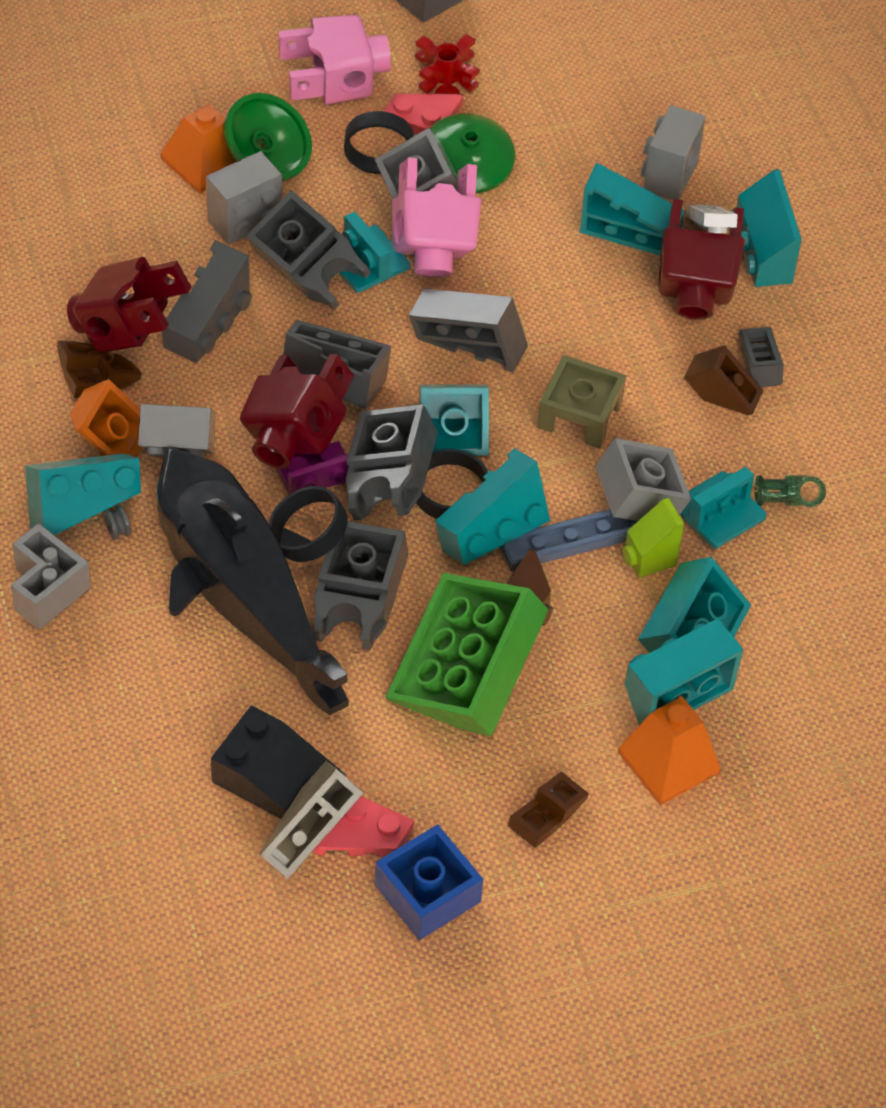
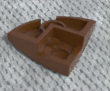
(87, 367)

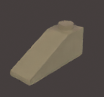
(310, 818)

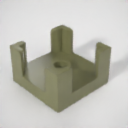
(583, 396)

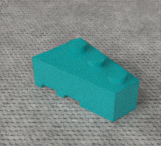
(623, 211)
(79, 488)
(496, 512)

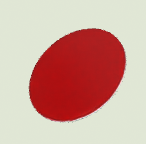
(447, 89)

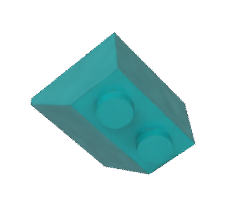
(459, 416)

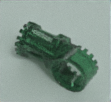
(789, 490)

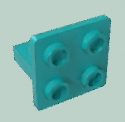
(374, 250)
(723, 507)

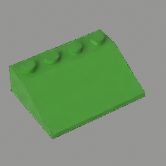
(468, 652)

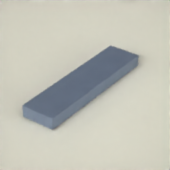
(568, 538)

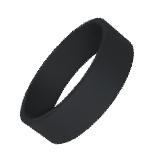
(368, 120)
(450, 457)
(324, 542)

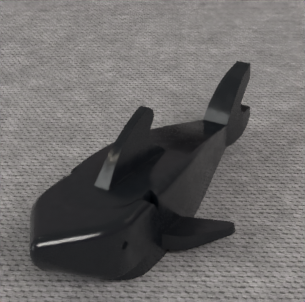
(240, 569)

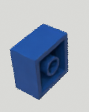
(428, 882)

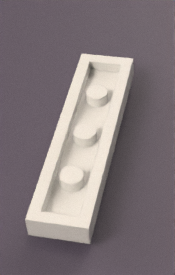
(711, 217)

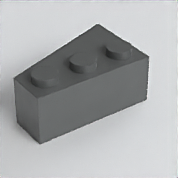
(211, 304)
(472, 323)
(367, 359)

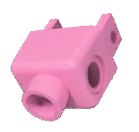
(340, 56)
(435, 222)

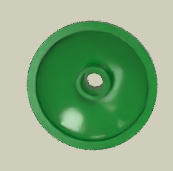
(274, 127)
(490, 150)

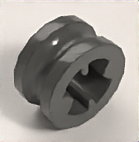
(117, 522)

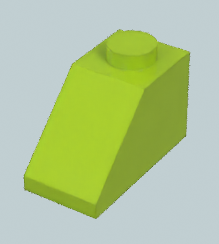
(654, 540)

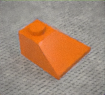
(198, 147)
(108, 419)
(671, 751)

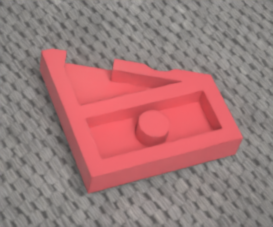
(424, 109)
(367, 830)

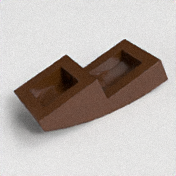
(548, 810)

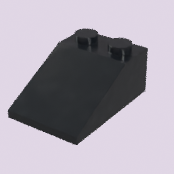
(265, 762)

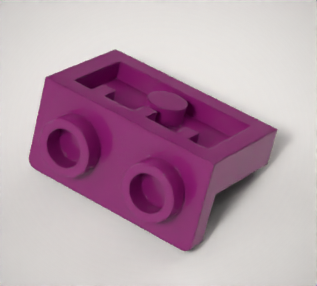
(316, 469)

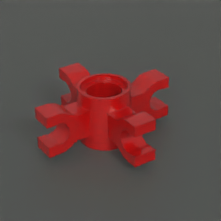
(447, 63)

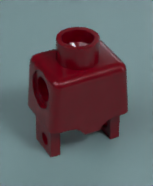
(699, 265)
(122, 319)
(295, 410)

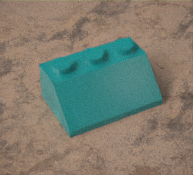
(769, 231)
(695, 596)
(693, 666)

